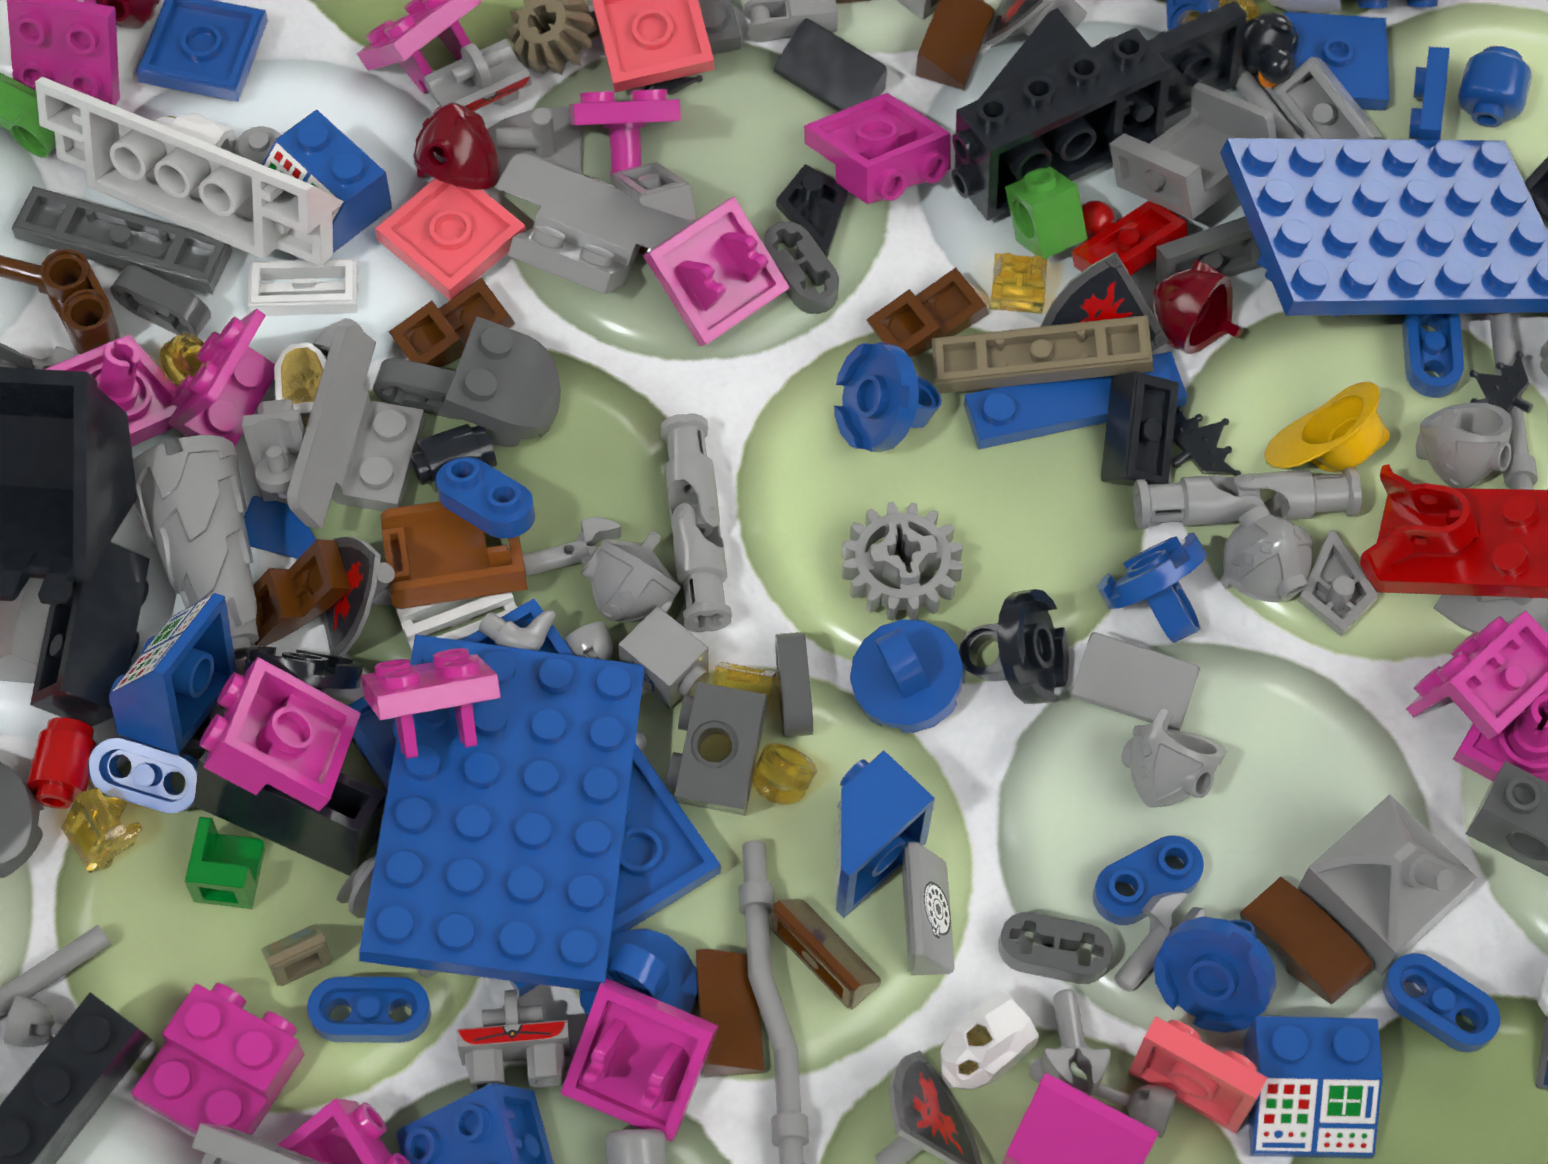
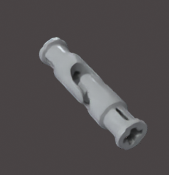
(1225, 499)
(695, 526)

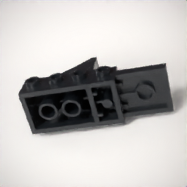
(1069, 101)

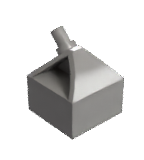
(1387, 882)

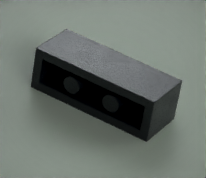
(92, 638)
(334, 836)
(68, 1083)

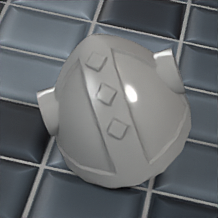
(1466, 442)
(1267, 557)
(629, 579)
(1170, 762)

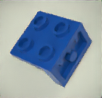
(481, 1128)

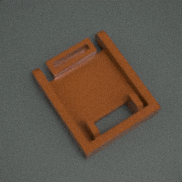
(445, 557)

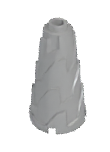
(197, 524)

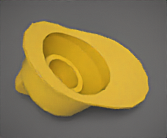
(1334, 435)

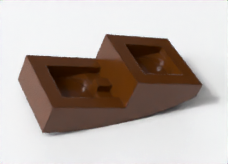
(935, 312)
(440, 334)
(301, 593)
(1308, 939)

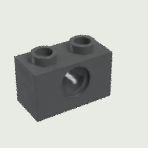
(726, 783)
(1515, 817)

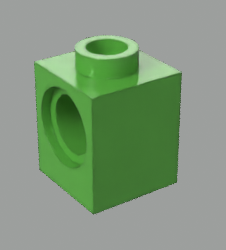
(1046, 212)

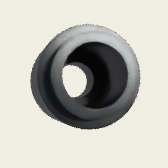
(450, 445)

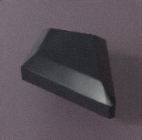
(815, 204)

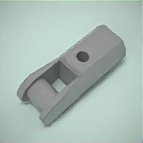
(781, 17)

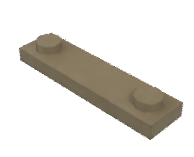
(1042, 354)

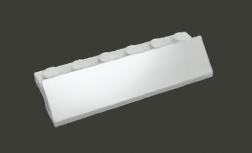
(187, 178)

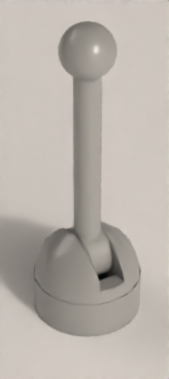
(595, 642)
(33, 1023)
(1147, 1105)

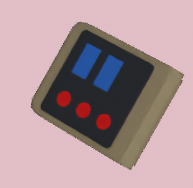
(297, 955)

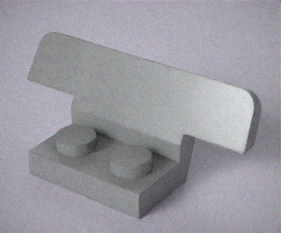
(582, 225)
(351, 444)

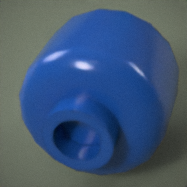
(1495, 86)

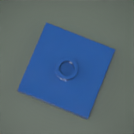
(202, 47)
(1351, 49)

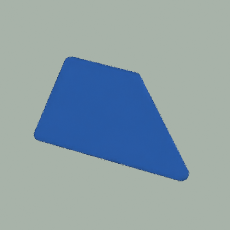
(276, 528)

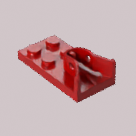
(1459, 541)

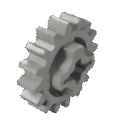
(883, 574)

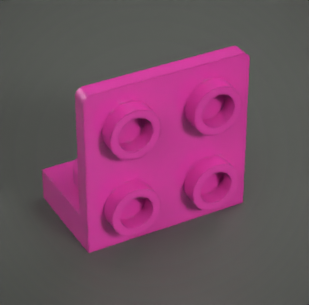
(226, 384)
(1491, 674)

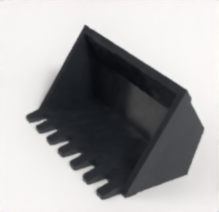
(61, 478)

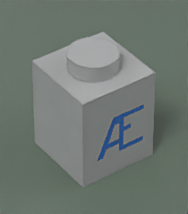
(670, 655)

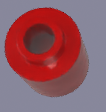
(61, 762)

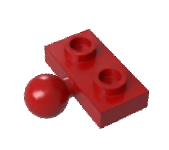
(1132, 236)

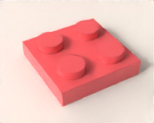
(652, 40)
(449, 235)
(1205, 1079)

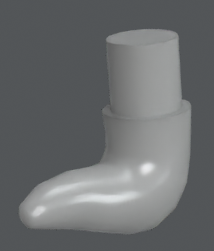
(511, 635)

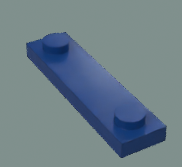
(1048, 408)

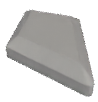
(1337, 587)

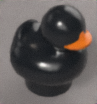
(1270, 48)

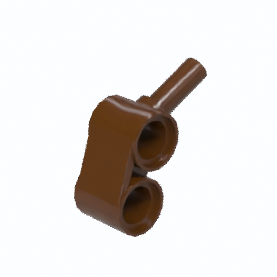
(75, 303)

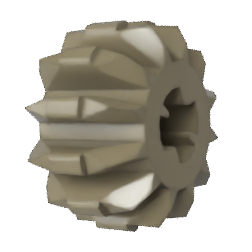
(551, 33)

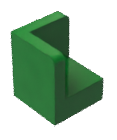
(223, 867)

